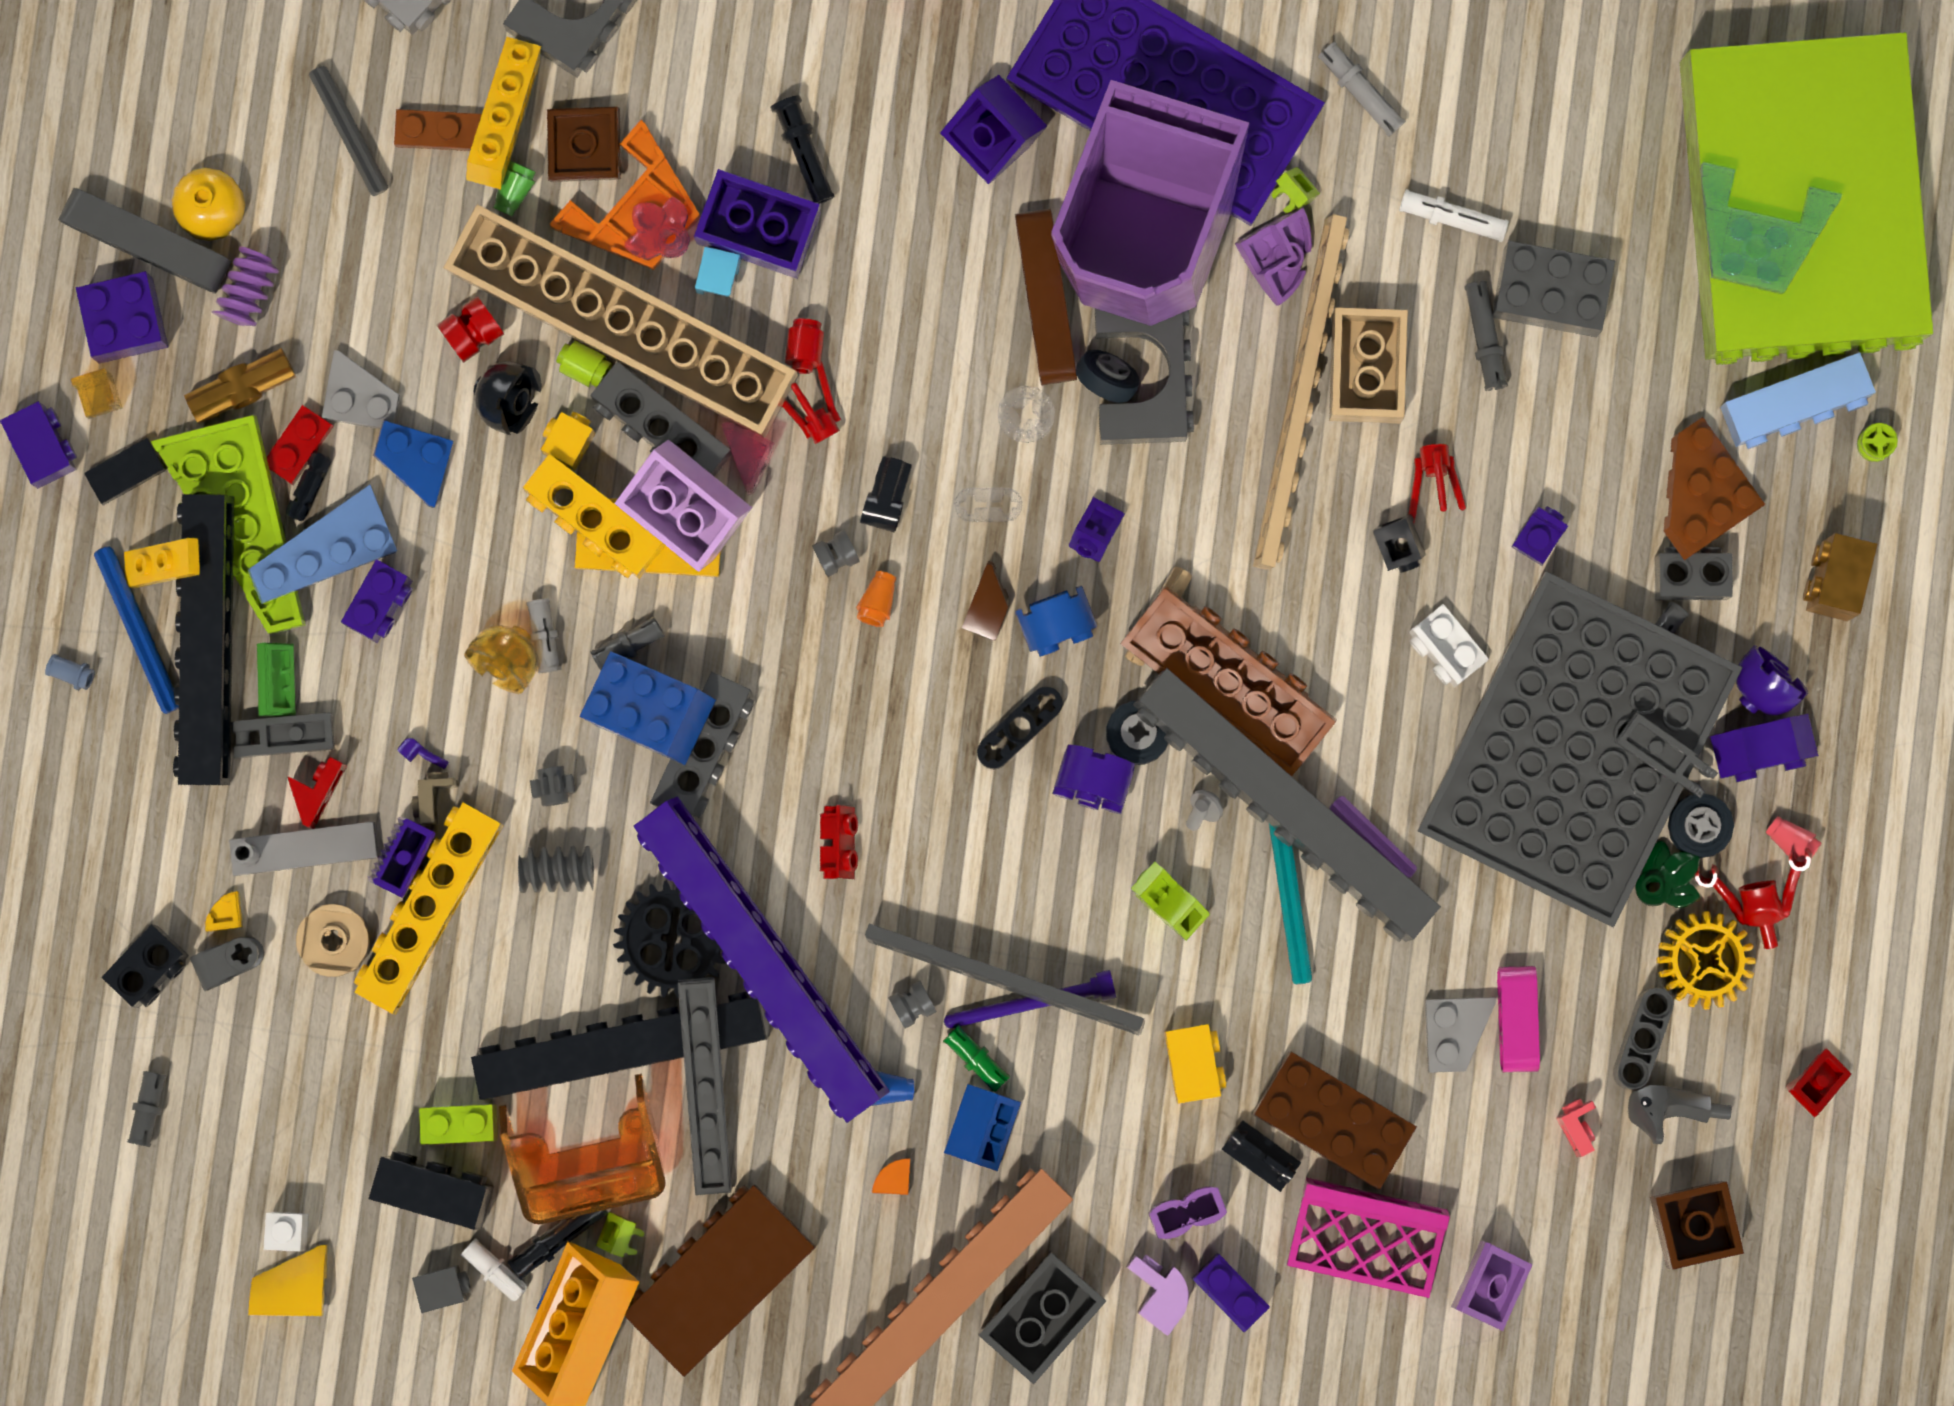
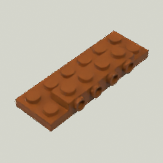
(1231, 678)

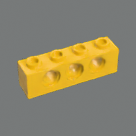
(503, 113)
(554, 476)

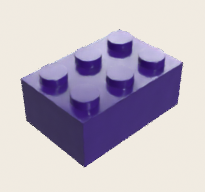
(757, 223)

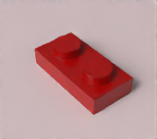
(297, 443)

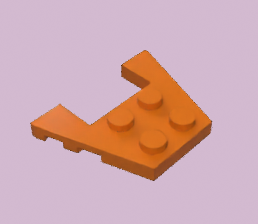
(653, 186)

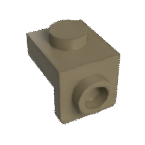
(425, 803)

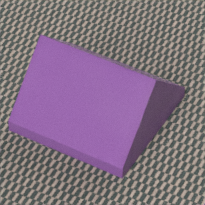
(1491, 1285)

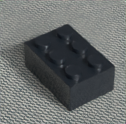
(432, 1190)

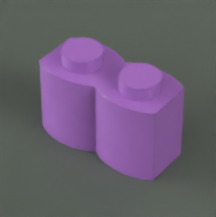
(1197, 1208)

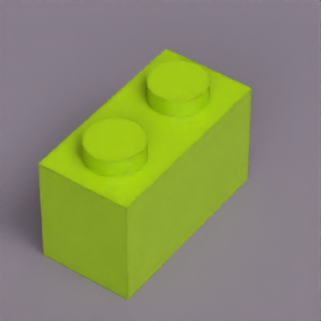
(458, 1124)

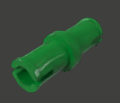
(976, 1058)

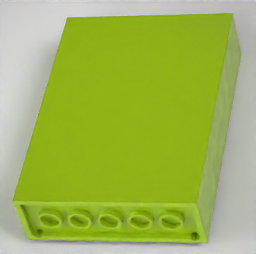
(1825, 120)

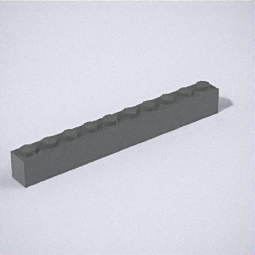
(1286, 806)

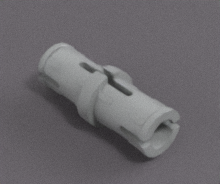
(543, 635)

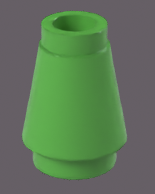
(514, 188)

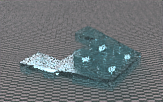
(1754, 246)

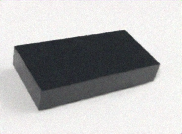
(125, 471)

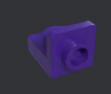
(1096, 530)
(1540, 534)

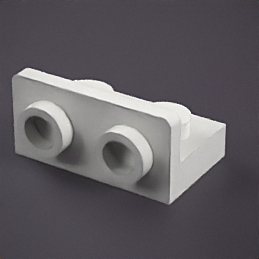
(1447, 646)

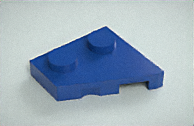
(414, 458)

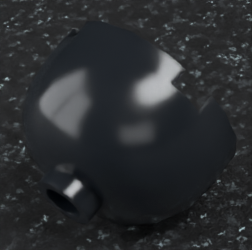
(506, 396)

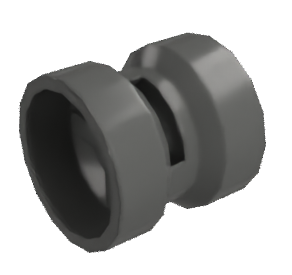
(843, 549)
(912, 1004)

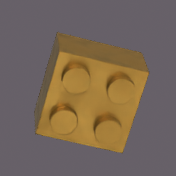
(1840, 577)

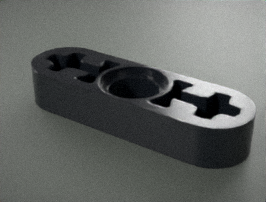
(994, 740)

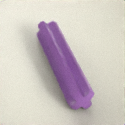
(1364, 828)

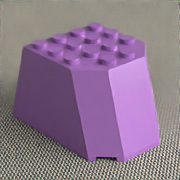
(1148, 204)

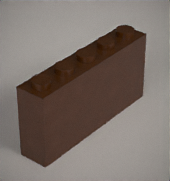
(718, 1279)

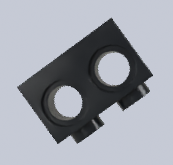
(139, 959)

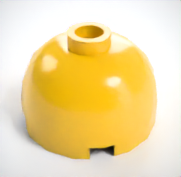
(208, 204)

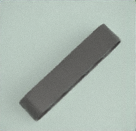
(144, 240)

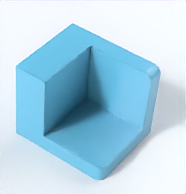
(717, 272)

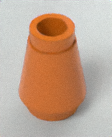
(877, 600)

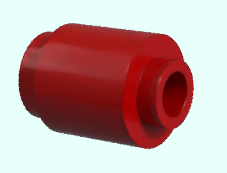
(804, 345)

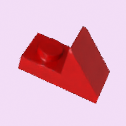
(313, 801)
(1819, 1082)

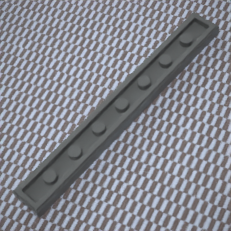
(1005, 979)

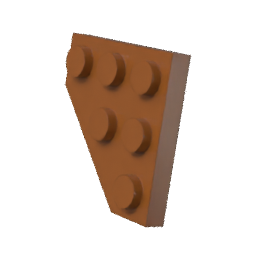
(1704, 490)

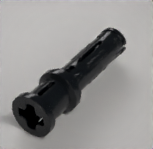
(798, 133)

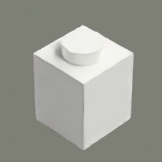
(286, 1231)

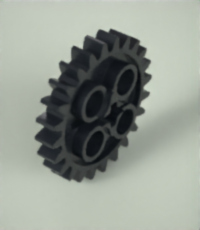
(638, 935)

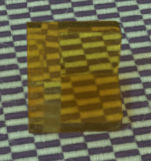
(97, 393)

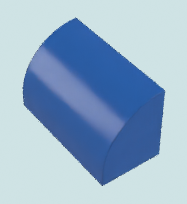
(982, 1127)

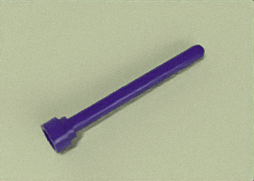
(1099, 987)

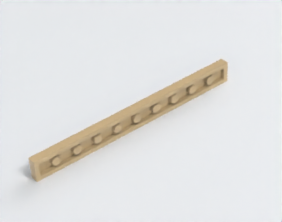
(1304, 378)

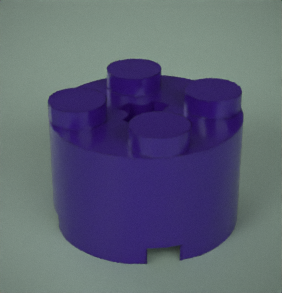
(1094, 779)

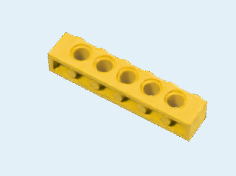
(392, 993)

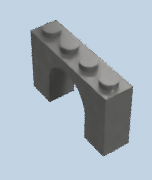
(566, 41)
(1165, 415)

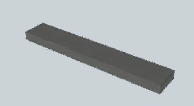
(704, 1086)

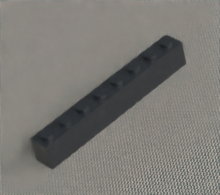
(205, 644)
(606, 1049)

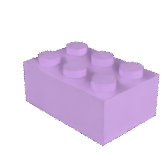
(683, 505)

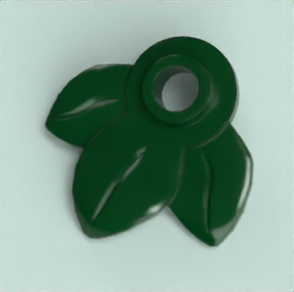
(1674, 876)

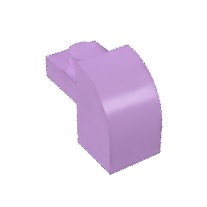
(1168, 1300)

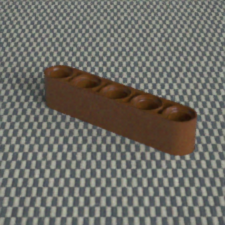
(1045, 297)

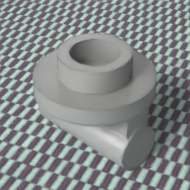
(1205, 807)

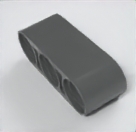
(1656, 1025)

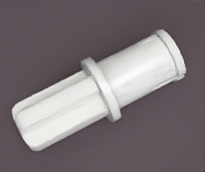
(494, 1270)

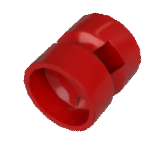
(470, 329)

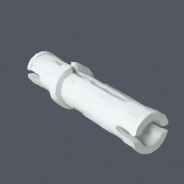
(1456, 216)

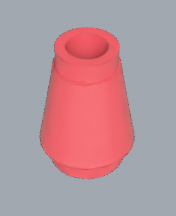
(1793, 837)

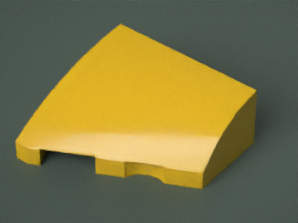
(291, 1287)

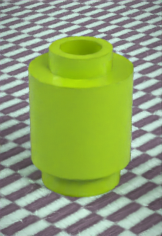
(583, 364)

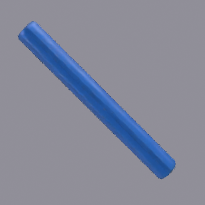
(136, 629)

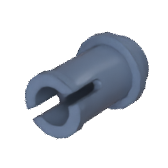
(78, 675)

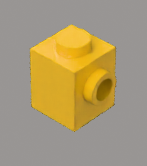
(568, 438)

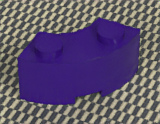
(1764, 746)

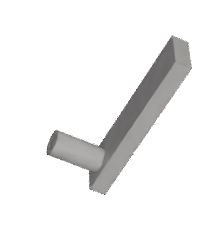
(303, 848)

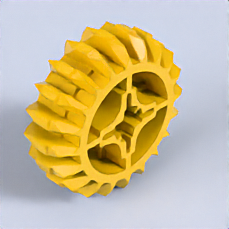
(1731, 979)

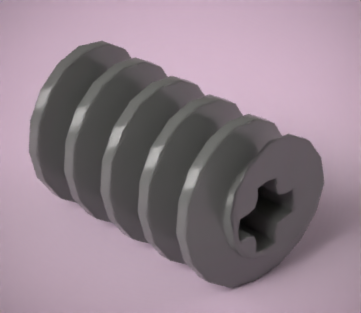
(555, 870)

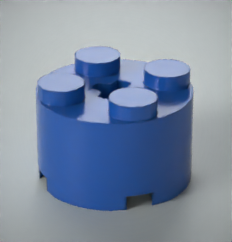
(1057, 620)

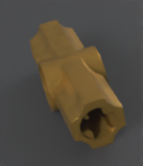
(239, 386)

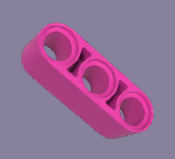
(1518, 1019)

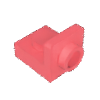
(1578, 1134)

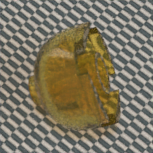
(505, 655)

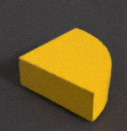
(225, 914)

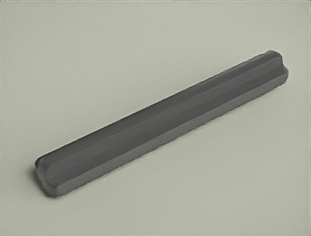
(348, 131)

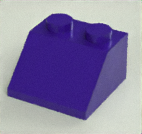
(993, 128)

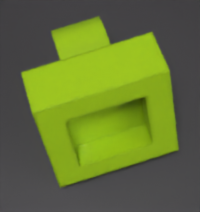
(1297, 188)
(617, 1234)

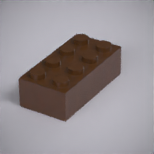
(1334, 1120)

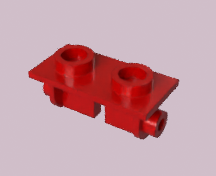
(841, 826)

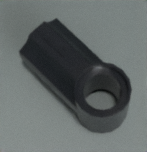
(885, 502)

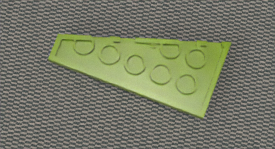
(233, 463)

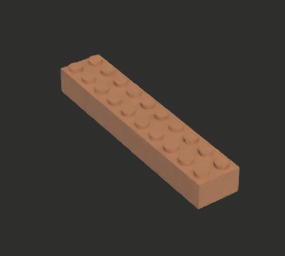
(947, 1295)

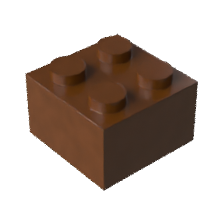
(1696, 1225)

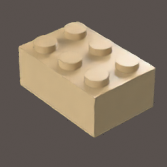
(1368, 365)

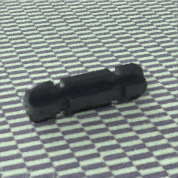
(308, 486)

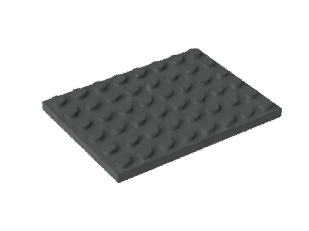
(1539, 767)

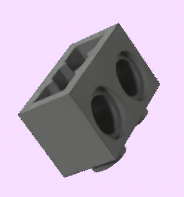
(1694, 583)

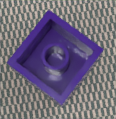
(122, 317)

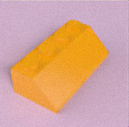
(574, 1327)

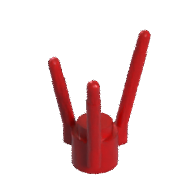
(818, 424)
(1436, 463)

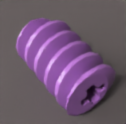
(246, 288)

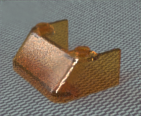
(587, 1176)

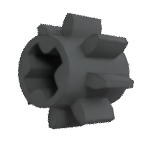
(552, 786)

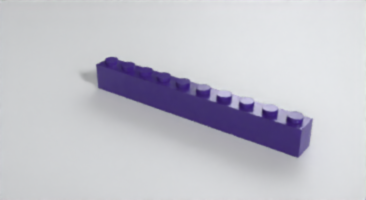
(760, 959)

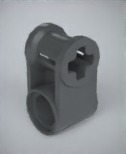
(222, 963)

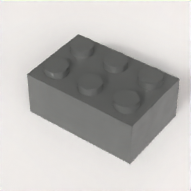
(1553, 289)
(1042, 1317)

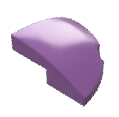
(1277, 254)

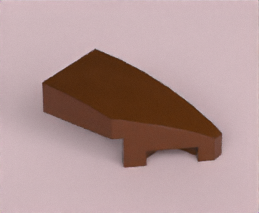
(988, 605)

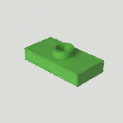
(276, 679)

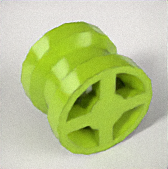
(1884, 441)

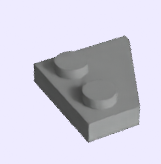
(357, 395)
(1454, 1031)

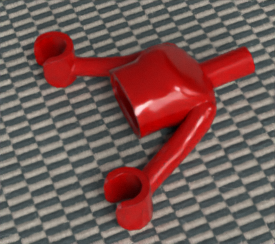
(1760, 899)

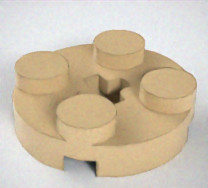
(316, 952)

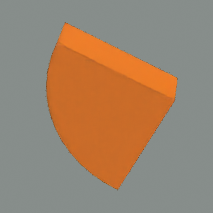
(893, 1178)

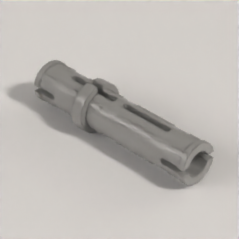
(1360, 87)

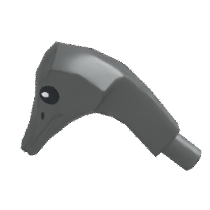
(1655, 1103)

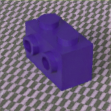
(377, 602)

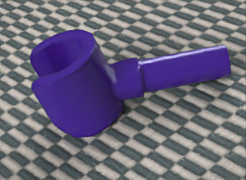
(411, 748)

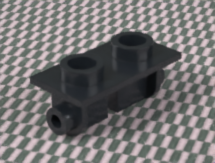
(1261, 1156)

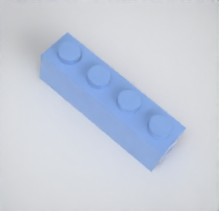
(1797, 400)

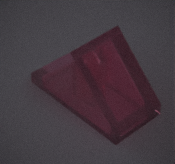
(750, 454)

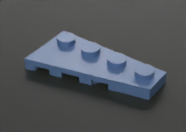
(333, 545)

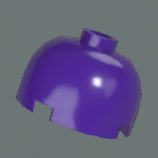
(1767, 684)

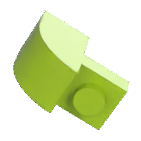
(1169, 901)

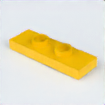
(162, 562)

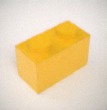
(1194, 1064)

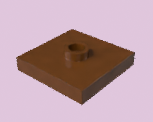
(583, 144)

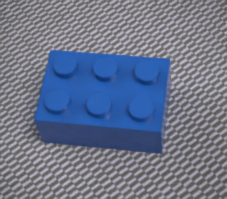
(647, 708)

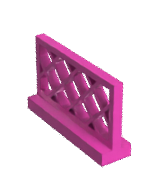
(1372, 1206)

